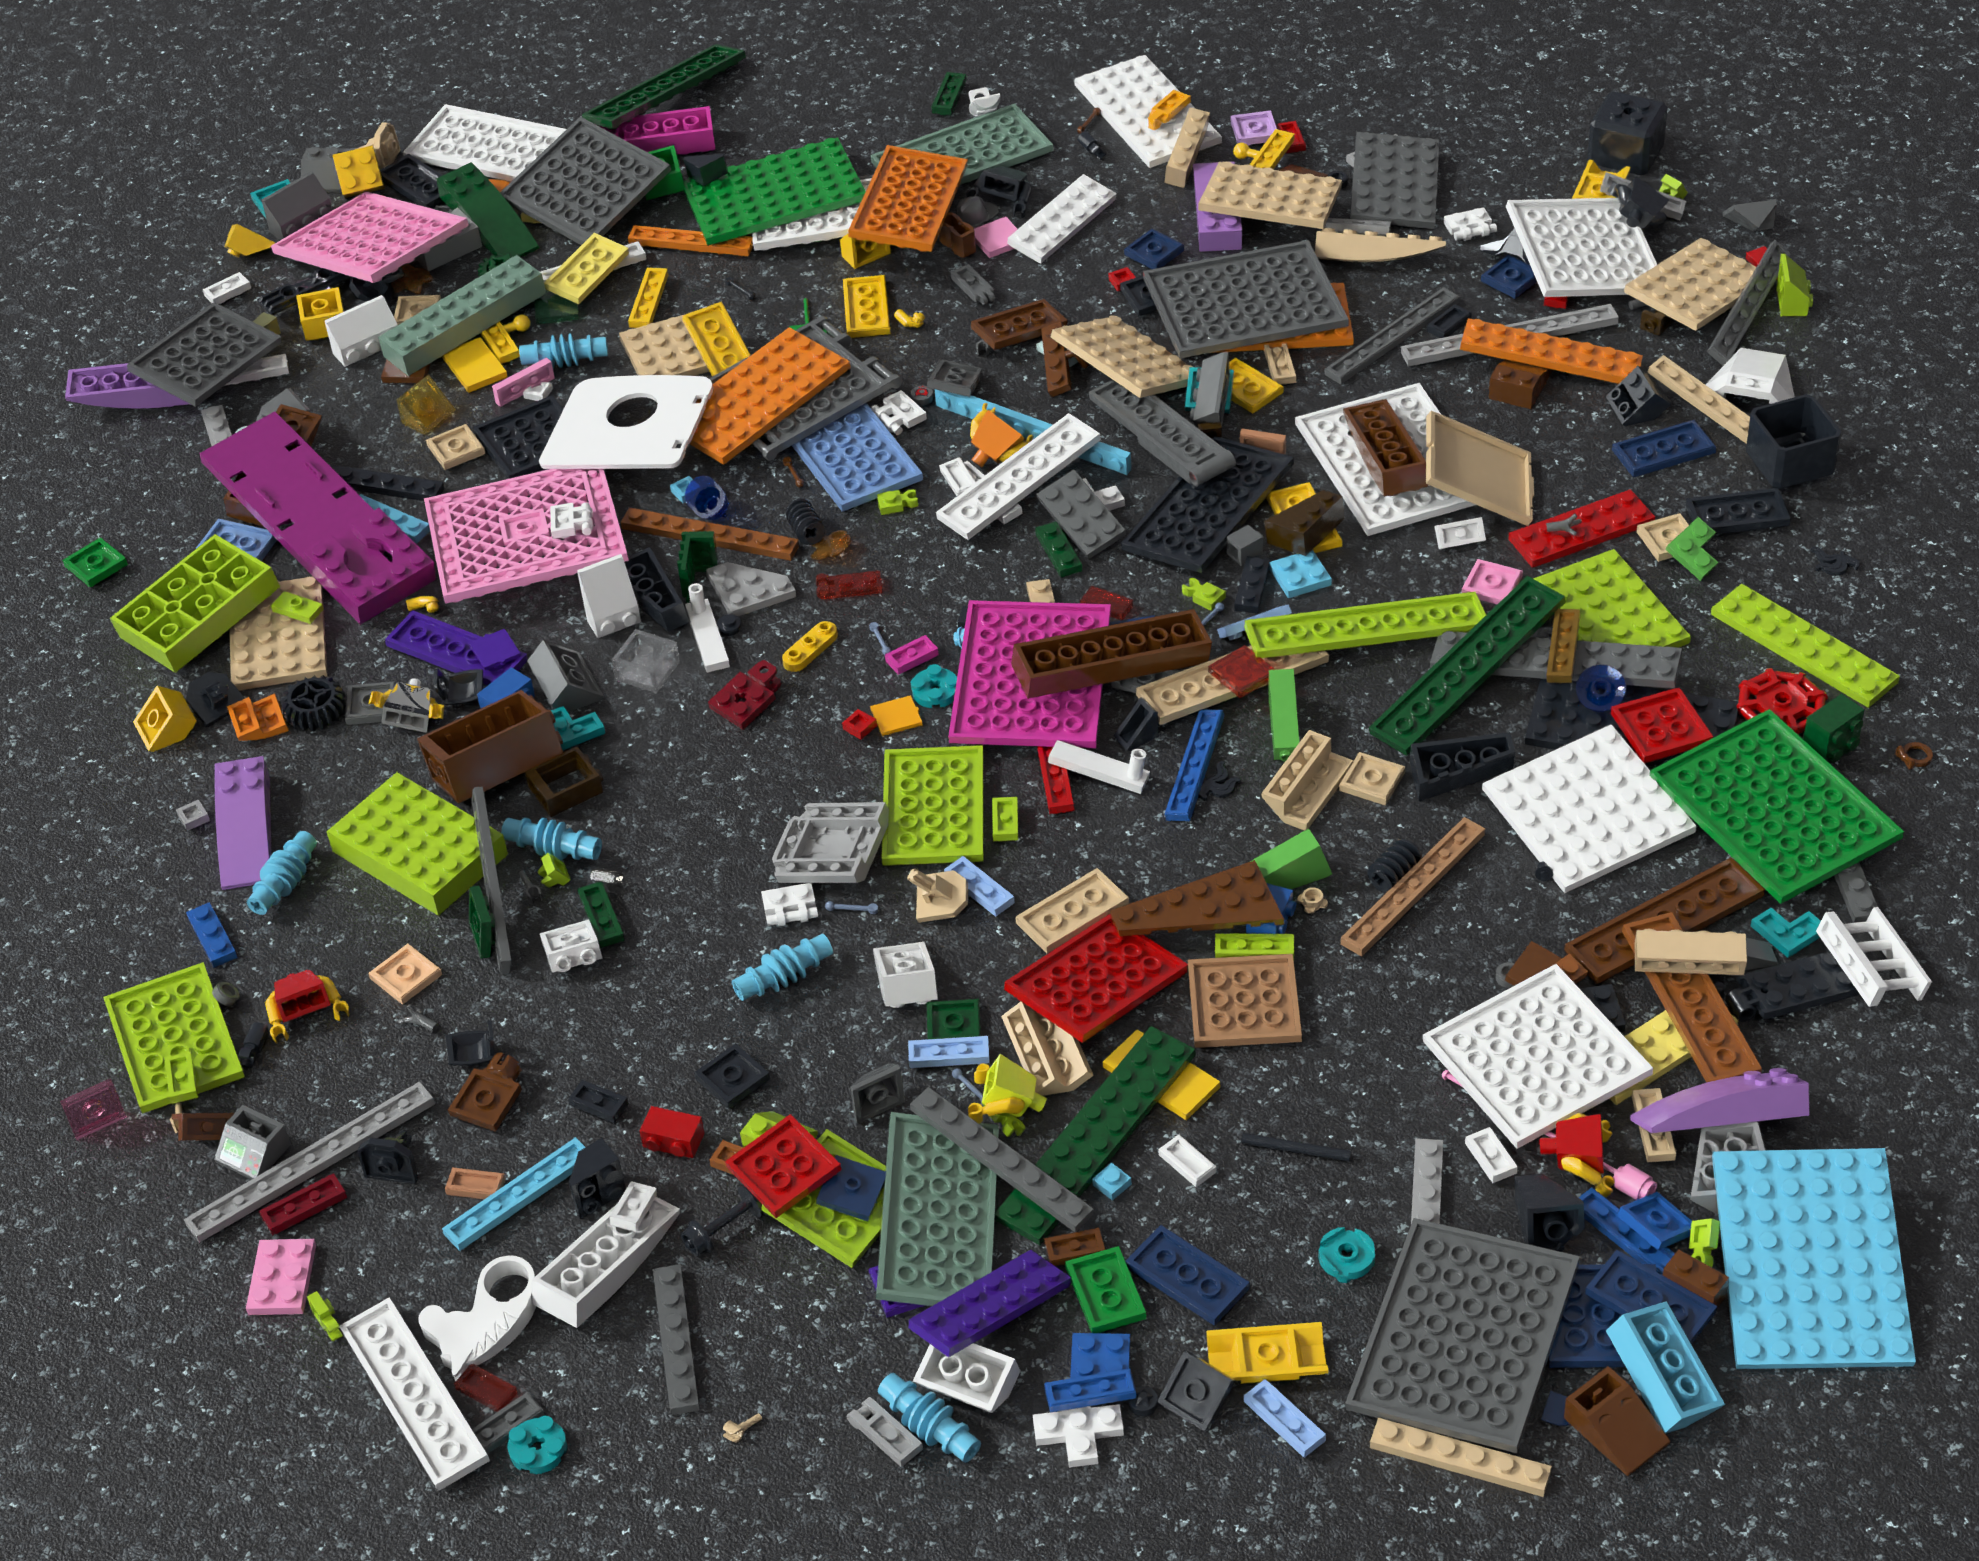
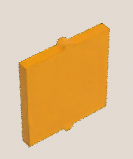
(896, 715)

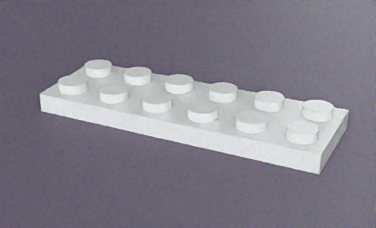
(1061, 218)

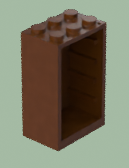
(491, 745)

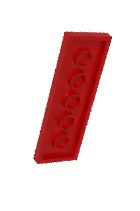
(1600, 523)

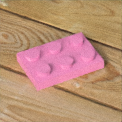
(281, 1277)

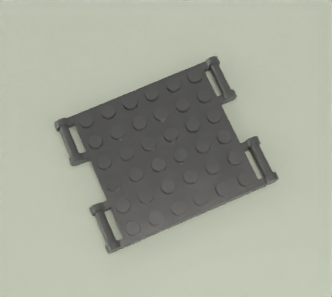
(834, 401)

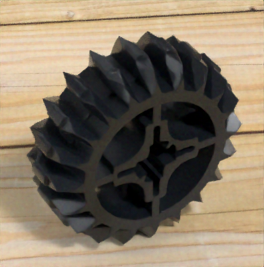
(313, 703)

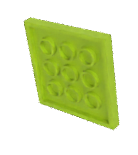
(831, 1230)

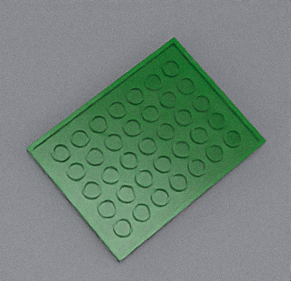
(775, 191)
(1776, 805)

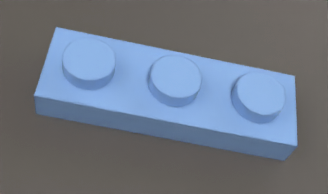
(1235, 630)
(982, 887)
(948, 1052)
(1284, 1418)

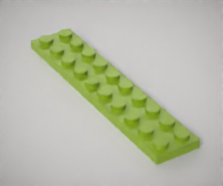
(1363, 625)

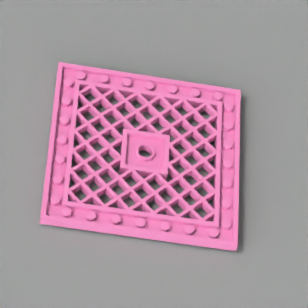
(520, 530)

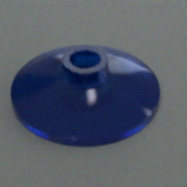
(1600, 677)

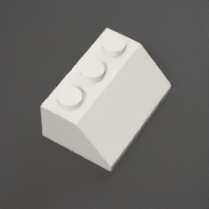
(357, 330)
(970, 1376)

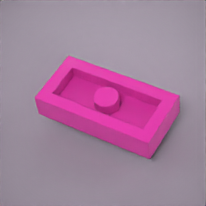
(911, 654)

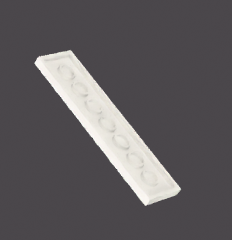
(1018, 476)
(414, 1394)

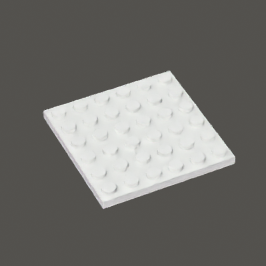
(1580, 245)
(1588, 808)
(1537, 1055)

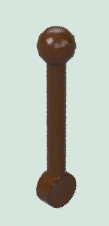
(1096, 111)
(788, 462)

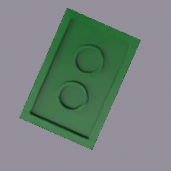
(1105, 1290)

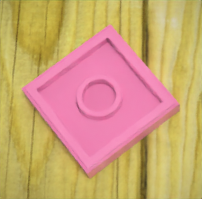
(994, 236)
(1491, 581)

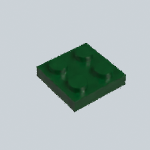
(481, 922)

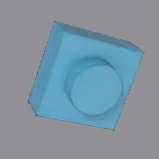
(679, 488)
(1111, 1181)

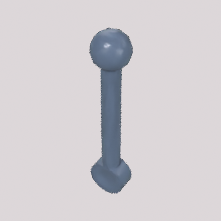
(1218, 608)
(874, 627)
(872, 908)
(957, 1074)

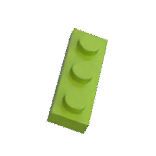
(1253, 945)

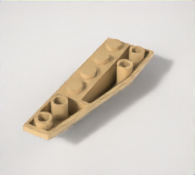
(1371, 247)

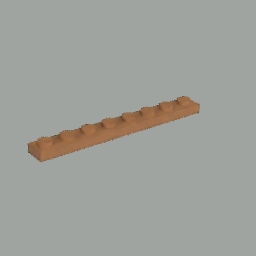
(1412, 886)

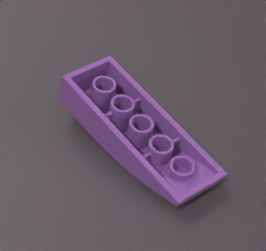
(1215, 230)
(116, 388)
(242, 820)
(1729, 1102)

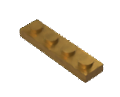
(1563, 646)

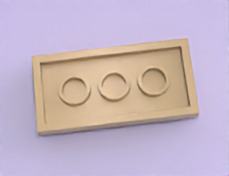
(1071, 910)

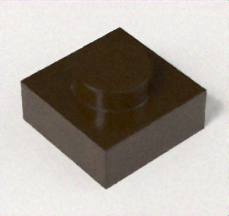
(1211, 429)

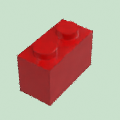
(672, 1132)

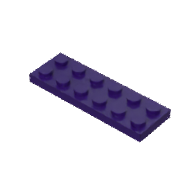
(443, 646)
(989, 1303)

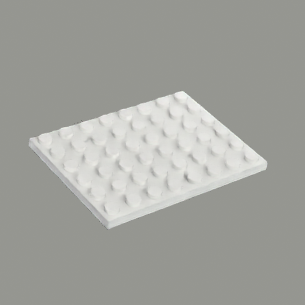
(1336, 450)

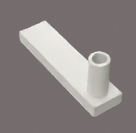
(706, 630)
(1127, 776)

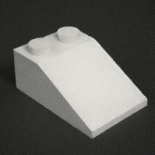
(608, 596)
(905, 974)

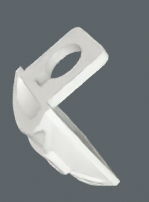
(985, 104)

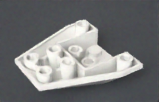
(1754, 375)

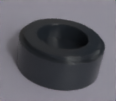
(1341, 176)

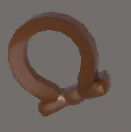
(1901, 752)

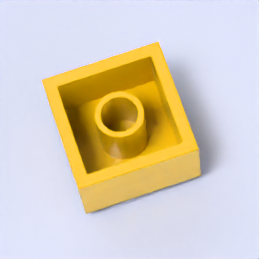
(358, 171)
(316, 308)

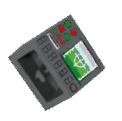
(251, 1143)

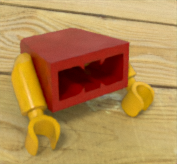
(301, 995)
(1581, 1149)

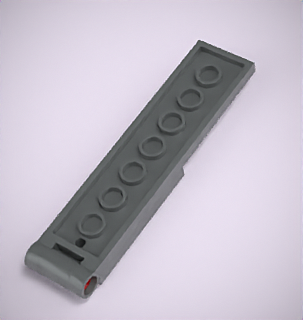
(1165, 433)

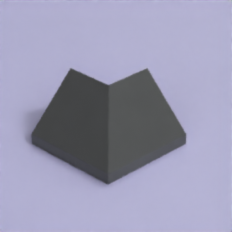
(1753, 215)
(877, 1092)

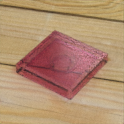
(93, 1109)

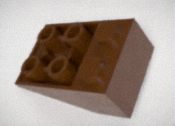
(1615, 1421)

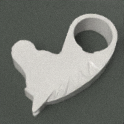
(488, 1327)

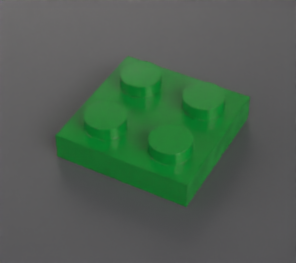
(95, 562)

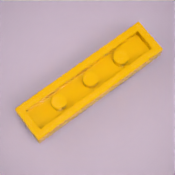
(648, 297)

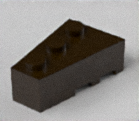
(1305, 523)

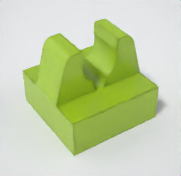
(1673, 186)
(553, 871)

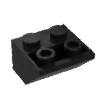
(1638, 398)
(595, 1178)

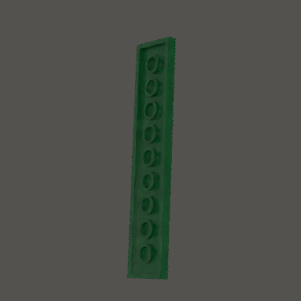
(664, 86)
(1467, 665)
(1101, 1127)

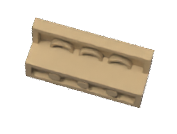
(1306, 781)
(1046, 1051)

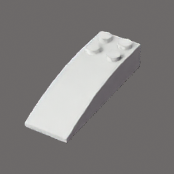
(598, 1264)

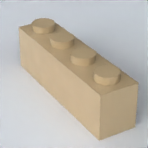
(1187, 147)
(1690, 952)

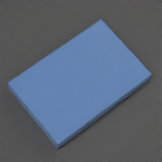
(247, 538)

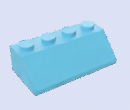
(1664, 1367)

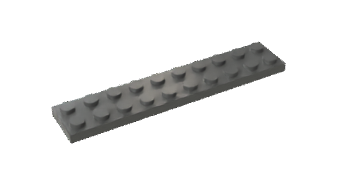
(1637, 663)

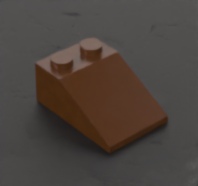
(1517, 383)

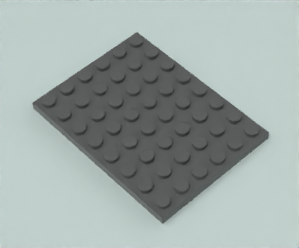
(1245, 299)
(1463, 1334)

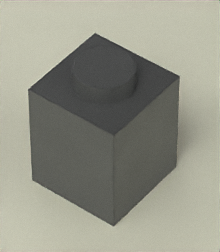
(1244, 543)

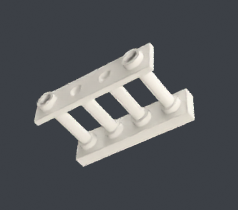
(1864, 972)

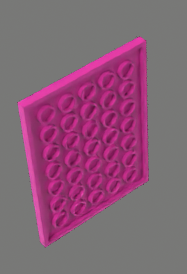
(988, 695)

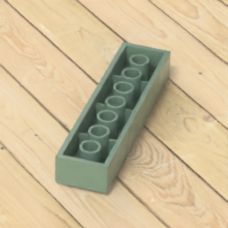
(462, 315)

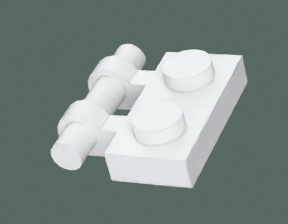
(1469, 224)
(904, 412)
(567, 519)
(789, 904)

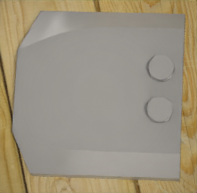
(831, 843)

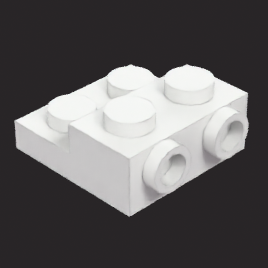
(571, 946)

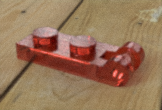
(848, 584)

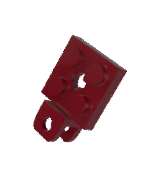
(753, 688)

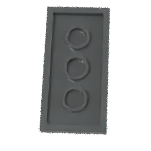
(1081, 514)

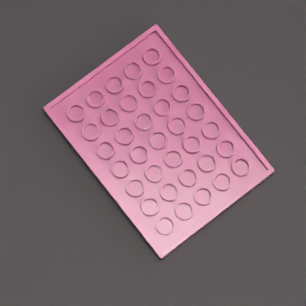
(370, 236)

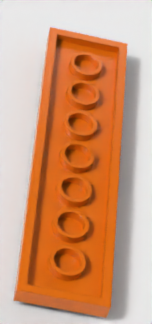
(1548, 351)

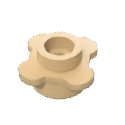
(1312, 900)

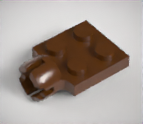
(488, 1093)

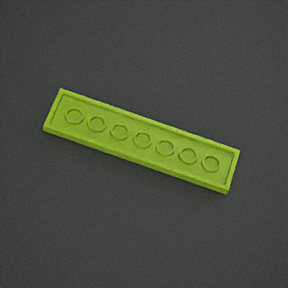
(1805, 645)

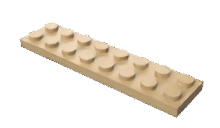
(1198, 689)

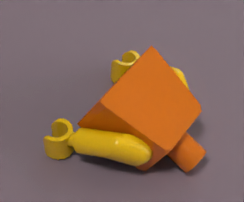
(994, 438)

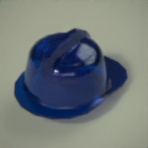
(706, 498)

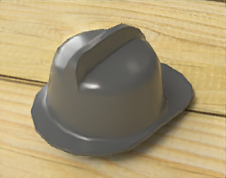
(976, 211)

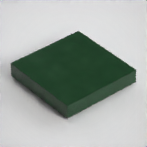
(953, 1019)

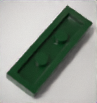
(948, 93)
(1058, 549)
(600, 914)

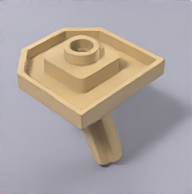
(385, 144)
(939, 894)

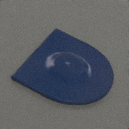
(1555, 1409)

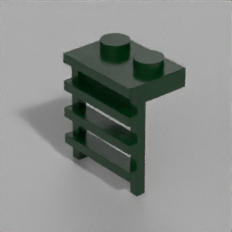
(696, 555)

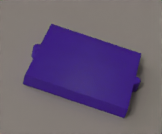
(494, 649)

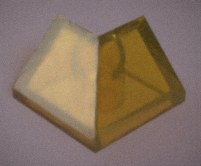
(424, 406)

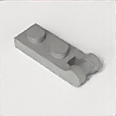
(885, 1432)

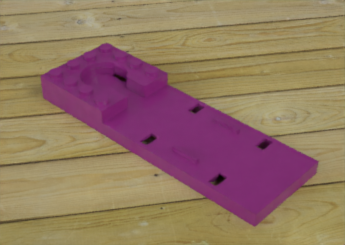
(331, 537)

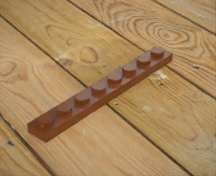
(725, 536)

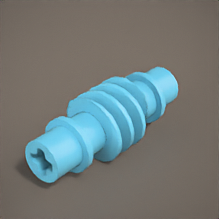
(564, 350)
(552, 838)
(282, 872)
(782, 964)
(929, 1417)

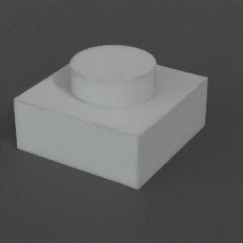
(192, 815)

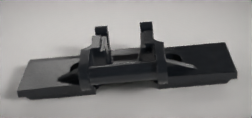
(285, 296)

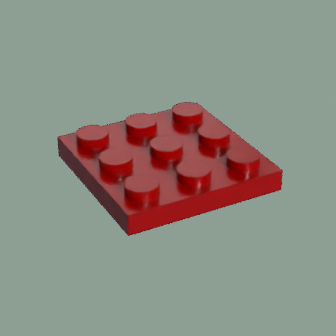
(1661, 725)
(783, 1165)

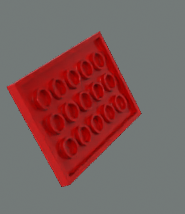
(1095, 978)

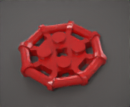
(1774, 690)

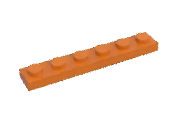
(688, 241)

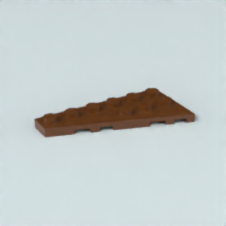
(1209, 903)

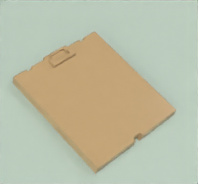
(1479, 468)

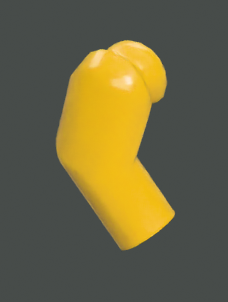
(907, 321)
(423, 601)

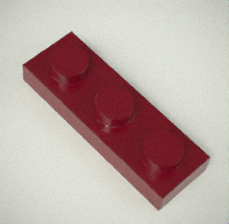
(303, 1204)

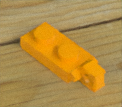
(1167, 108)

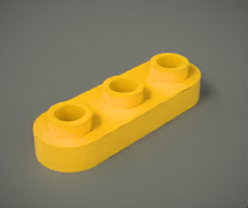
(809, 646)

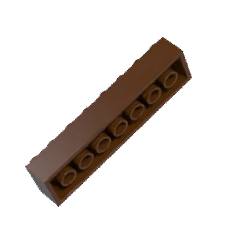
(1111, 653)

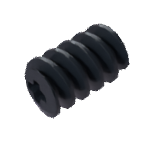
(805, 521)
(1393, 864)

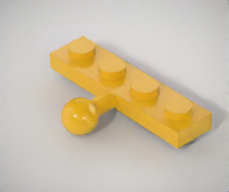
(1271, 151)
(500, 341)

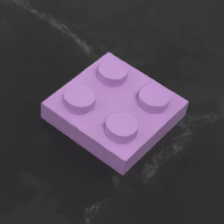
(1253, 127)

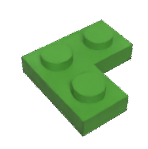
(1689, 551)

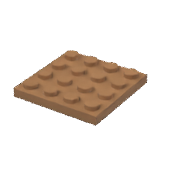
(1244, 1000)

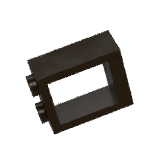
(558, 767)

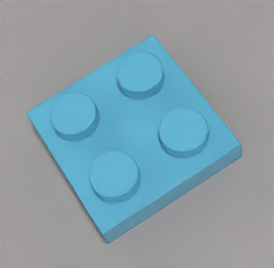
(1300, 574)

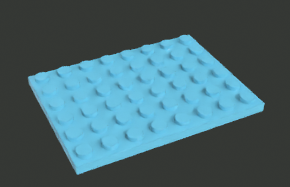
(1812, 1259)

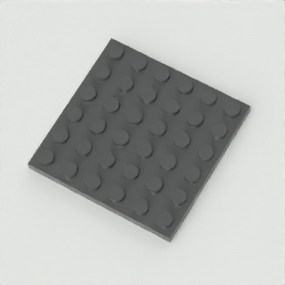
(584, 181)

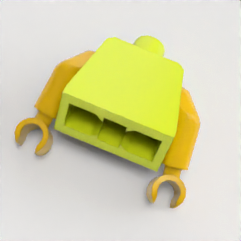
(1005, 1091)

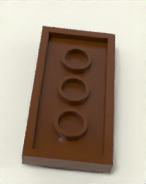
(1016, 324)

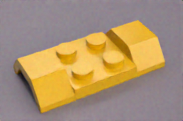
(1591, 181)
(1268, 1352)

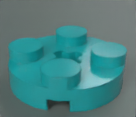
(931, 677)
(1346, 1267)
(532, 1431)

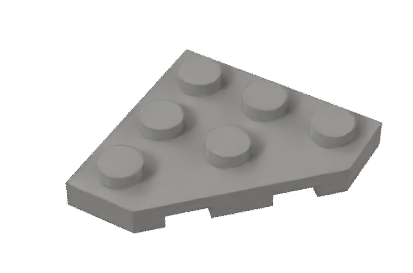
(747, 588)

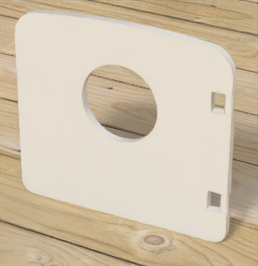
(589, 441)

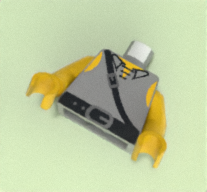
(407, 706)

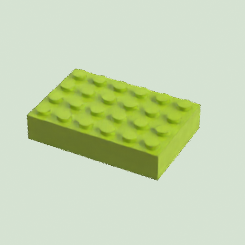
(195, 602)
(414, 843)

